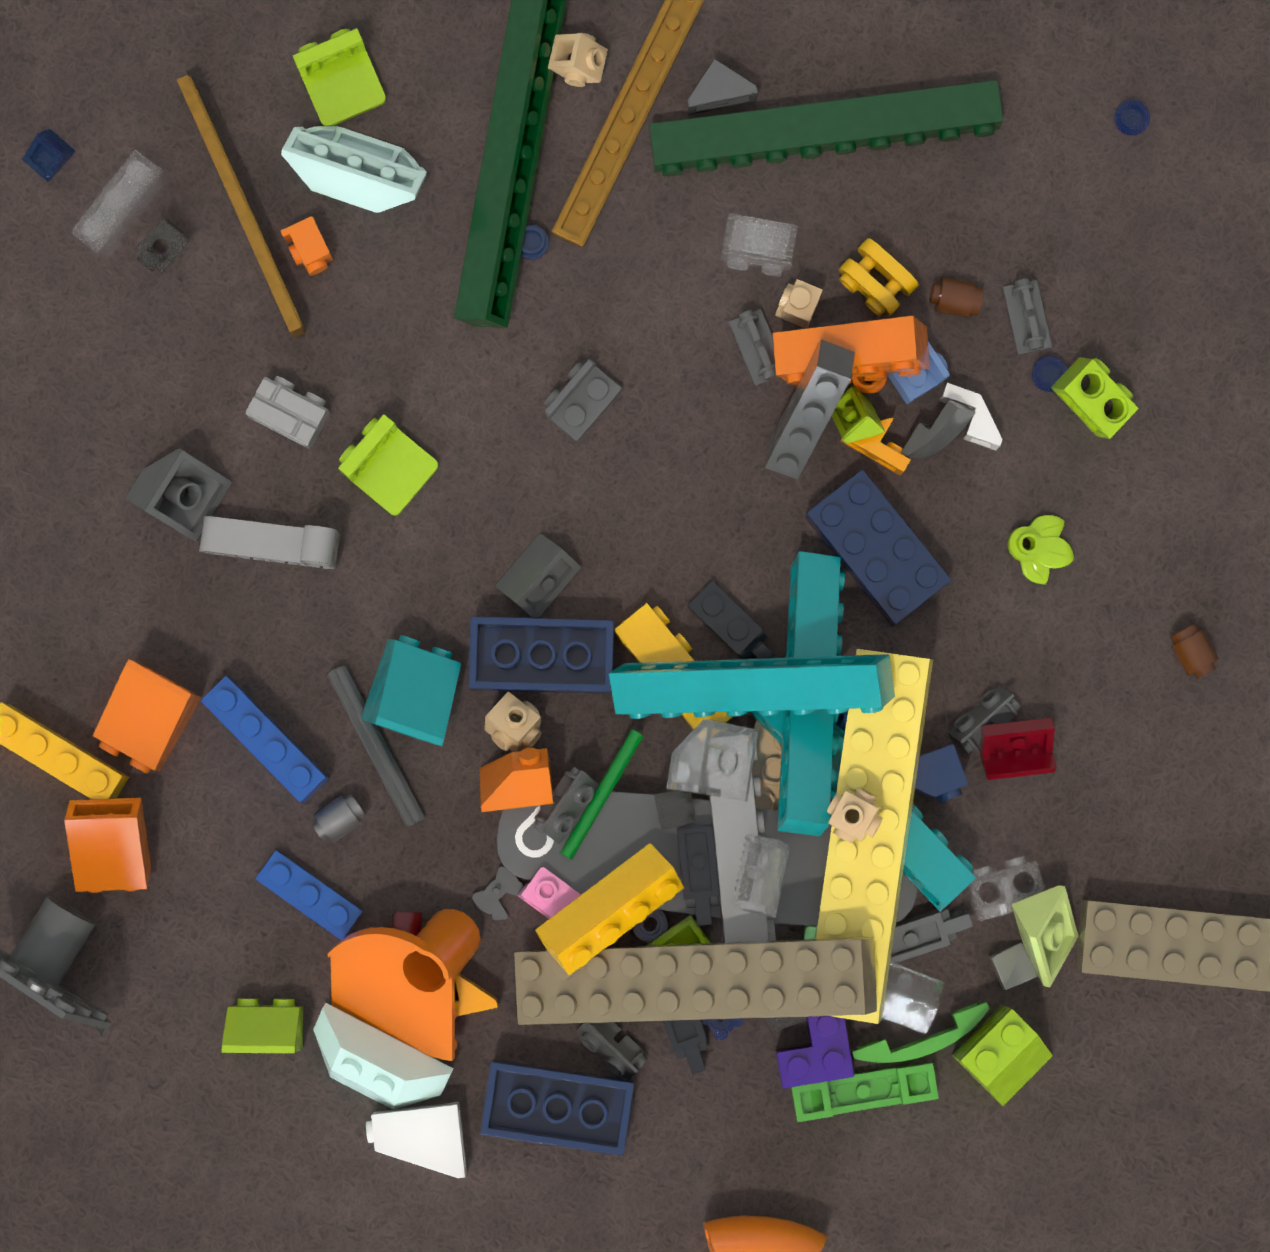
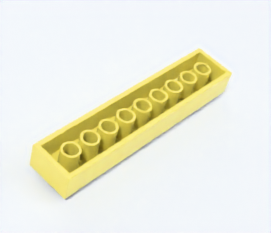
(867, 875)

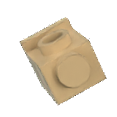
(799, 303)

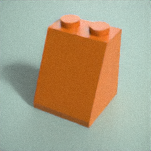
(145, 717)

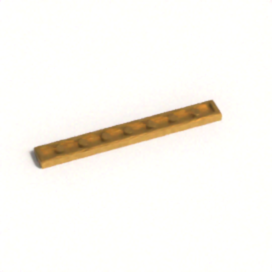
(626, 120)
(241, 206)

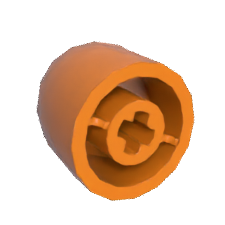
(761, 1234)

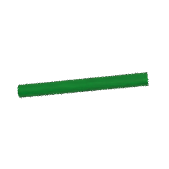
(601, 794)

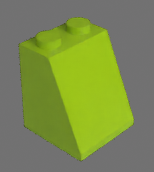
(1003, 1054)

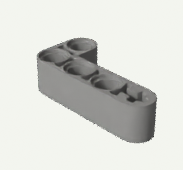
(270, 542)

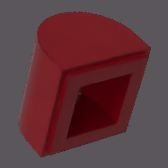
(407, 921)

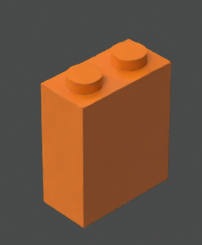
(108, 844)

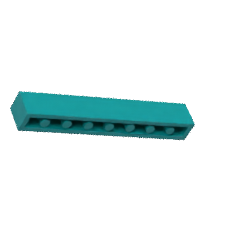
(753, 685)
(809, 738)
(927, 859)

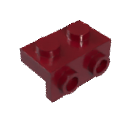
(1017, 748)

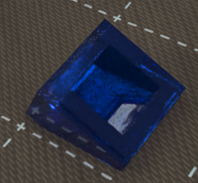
(47, 154)

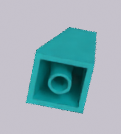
(413, 690)

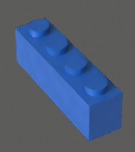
(265, 739)

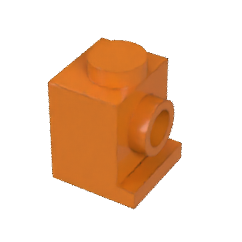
(308, 246)

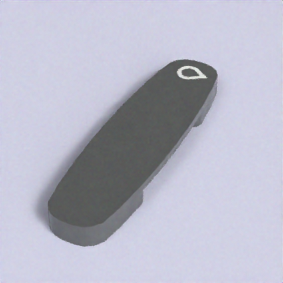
(632, 822)

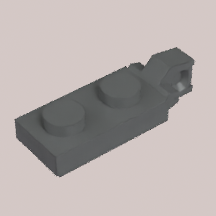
(927, 932)

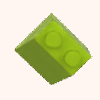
(263, 1027)

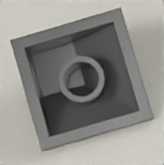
(179, 492)

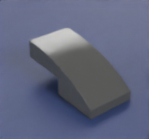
(929, 439)

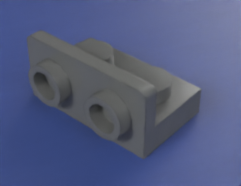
(581, 400)

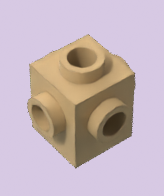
(577, 58)
(513, 724)
(868, 810)

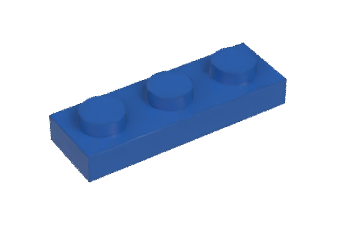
(309, 895)

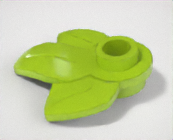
(1046, 548)

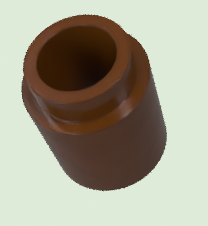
(956, 297)
(1194, 651)

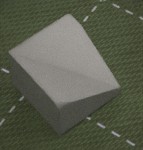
(1013, 966)

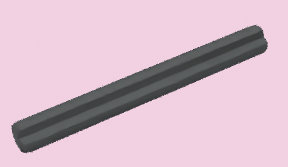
(376, 747)

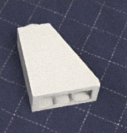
(422, 1136)

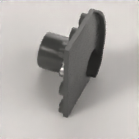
(45, 958)

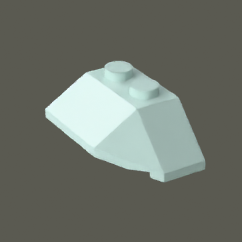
(353, 167)
(377, 1062)

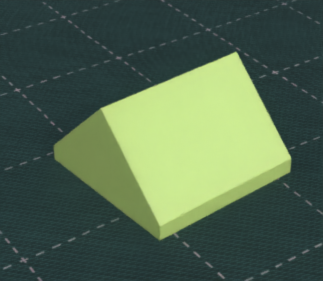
(1046, 930)

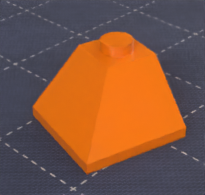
(517, 781)

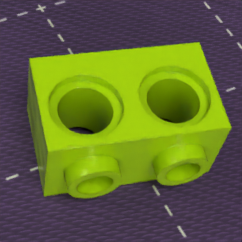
(1091, 403)

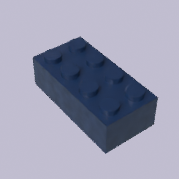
(877, 548)
(541, 655)
(557, 1107)

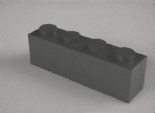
(809, 409)

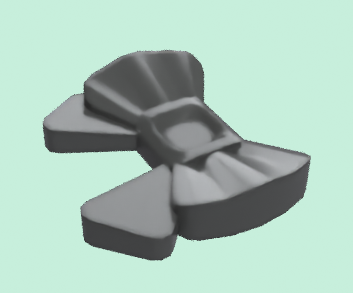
(488, 899)

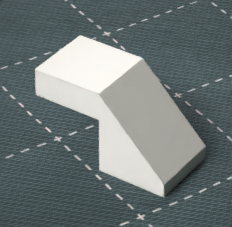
(981, 426)

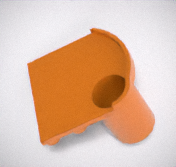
(406, 980)

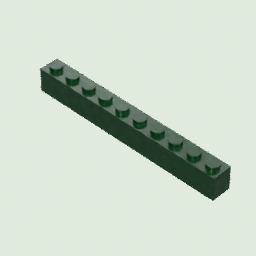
(826, 127)
(509, 164)

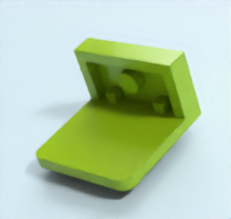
(339, 77)
(387, 465)

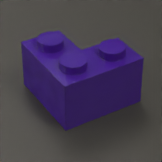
(821, 1060)

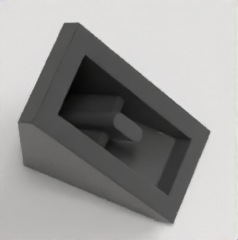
(720, 89)

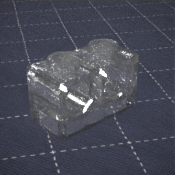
(1003, 881)

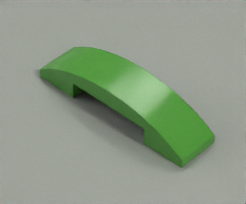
(963, 1020)
(865, 1091)

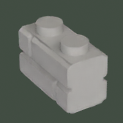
(288, 412)

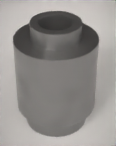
(338, 818)

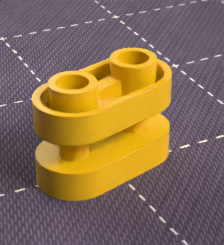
(857, 277)

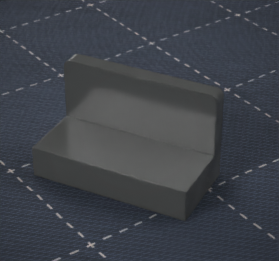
(538, 576)

